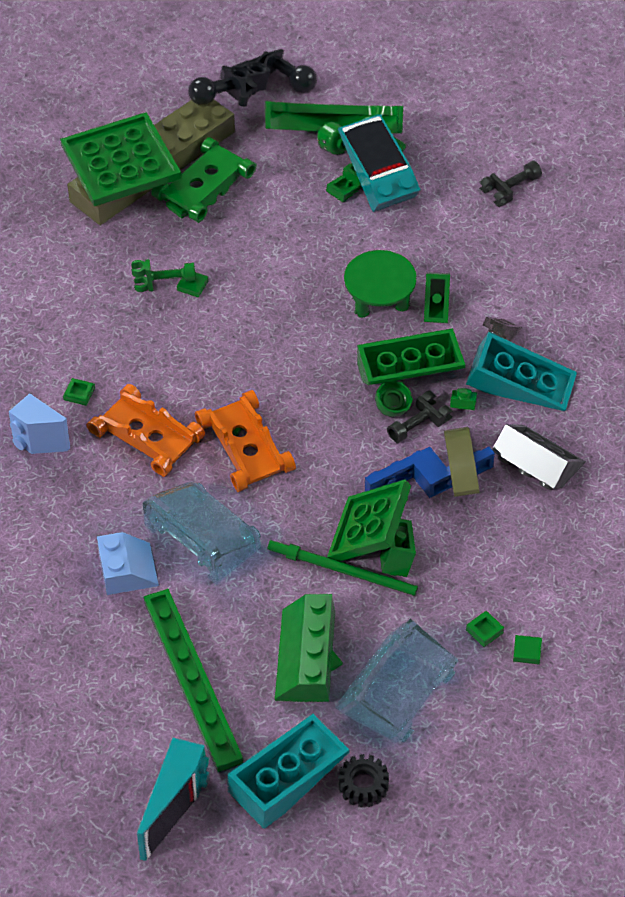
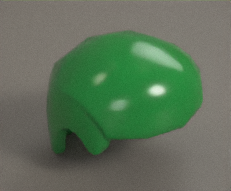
(393, 394)

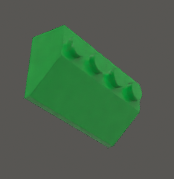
(409, 357)
(306, 649)

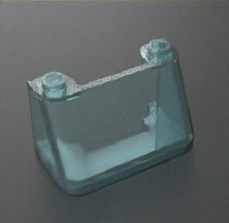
(203, 527)
(397, 682)

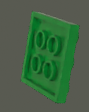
(369, 521)

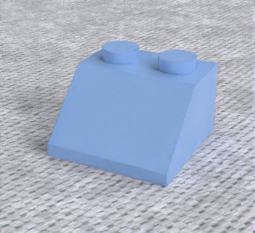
(38, 427)
(126, 563)

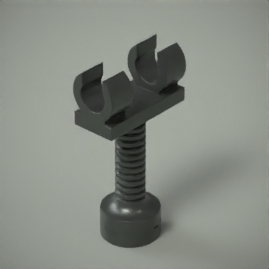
(505, 194)
(424, 404)

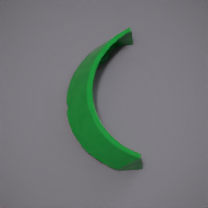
(314, 116)

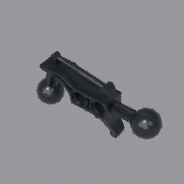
(251, 77)

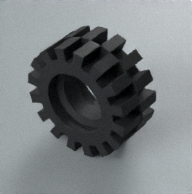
(363, 766)

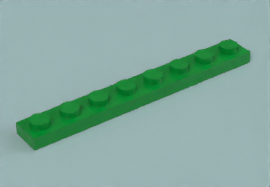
(193, 680)

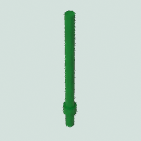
(295, 552)

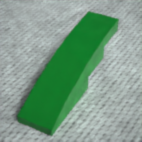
(348, 182)

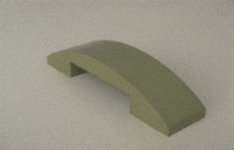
(461, 461)

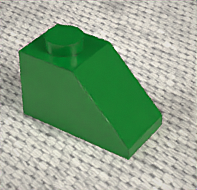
(437, 297)
(400, 556)

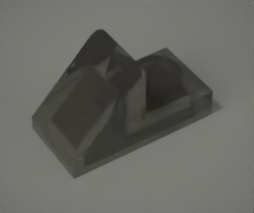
(501, 327)

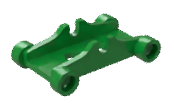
(197, 199)

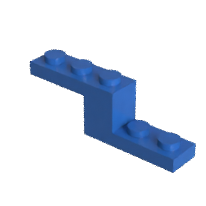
(426, 470)

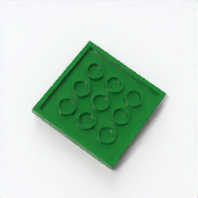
(120, 159)

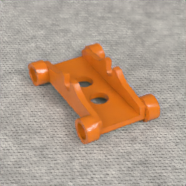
(130, 409)
(243, 415)

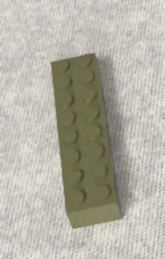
(183, 136)

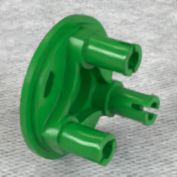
(380, 280)

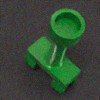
(186, 272)

